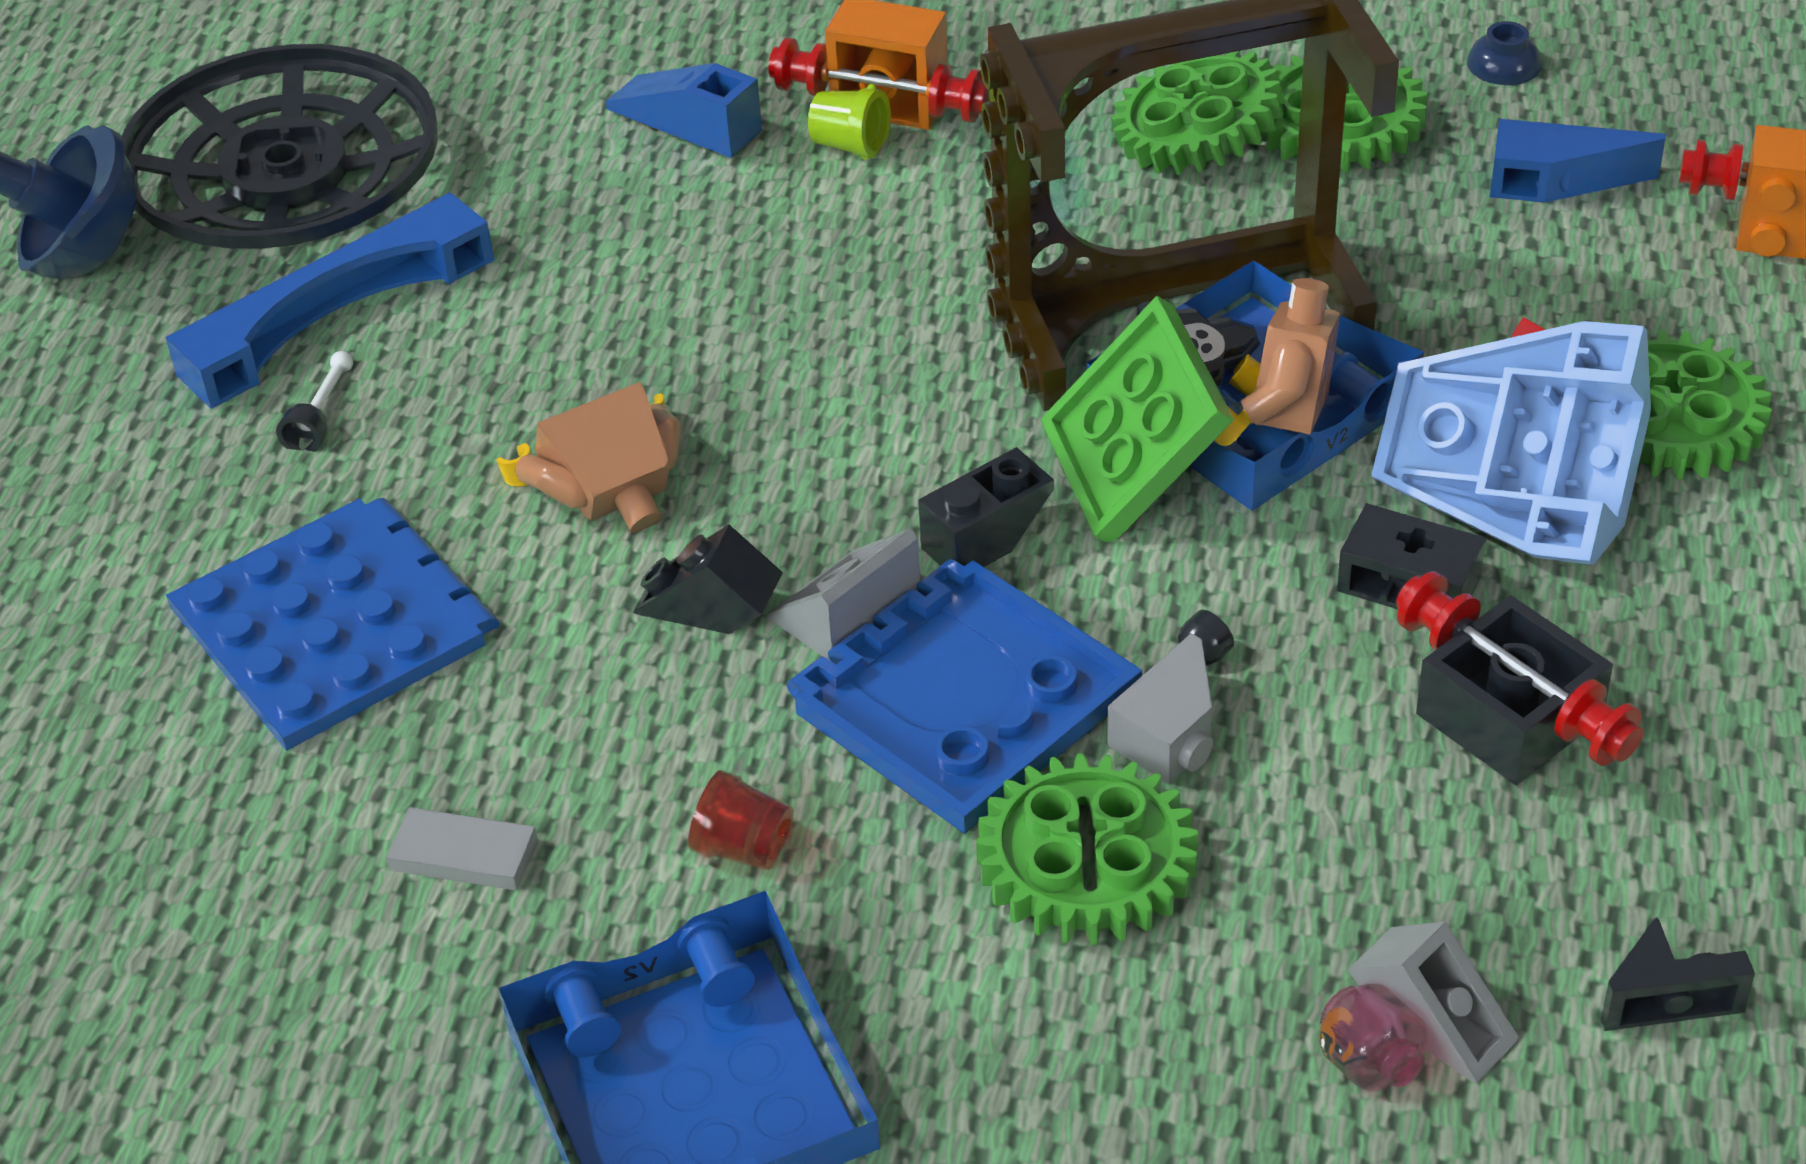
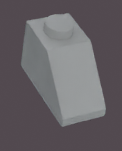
(1166, 714)
(1441, 985)

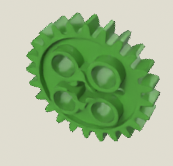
(1198, 111)
(1362, 134)
(1701, 407)
(1139, 842)

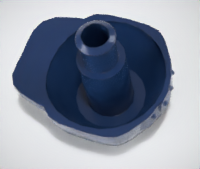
(71, 204)

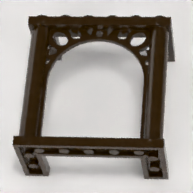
(1036, 103)

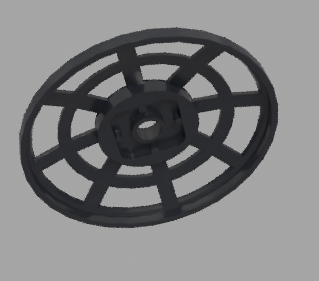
(252, 155)

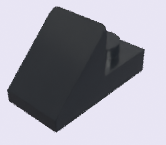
(1659, 990)

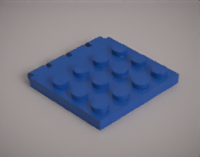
(332, 618)
(961, 689)

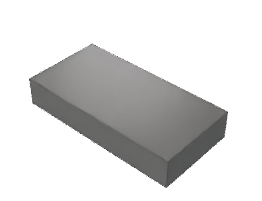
(462, 848)

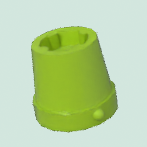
(851, 120)

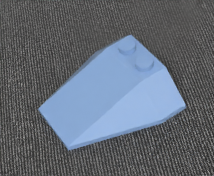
(1525, 436)

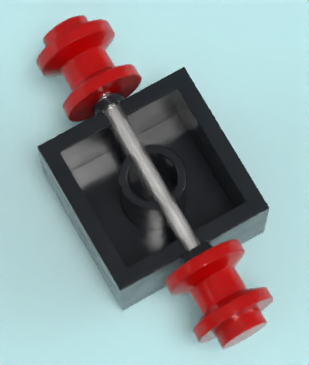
(1512, 682)

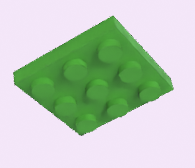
(1135, 420)

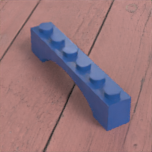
(229, 347)

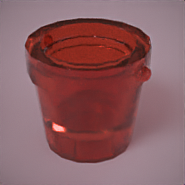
(739, 822)

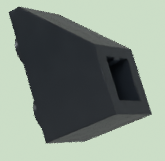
(983, 510)
(711, 584)

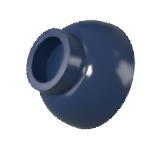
(1505, 55)

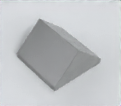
(850, 592)

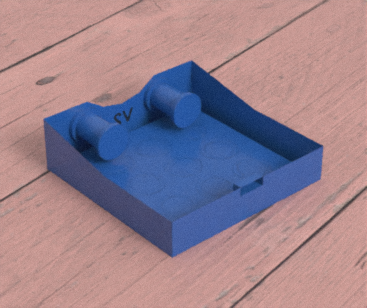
(1271, 458)
(693, 1066)

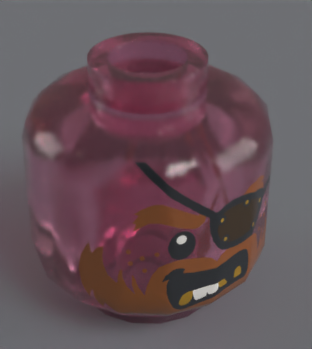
(1372, 1036)

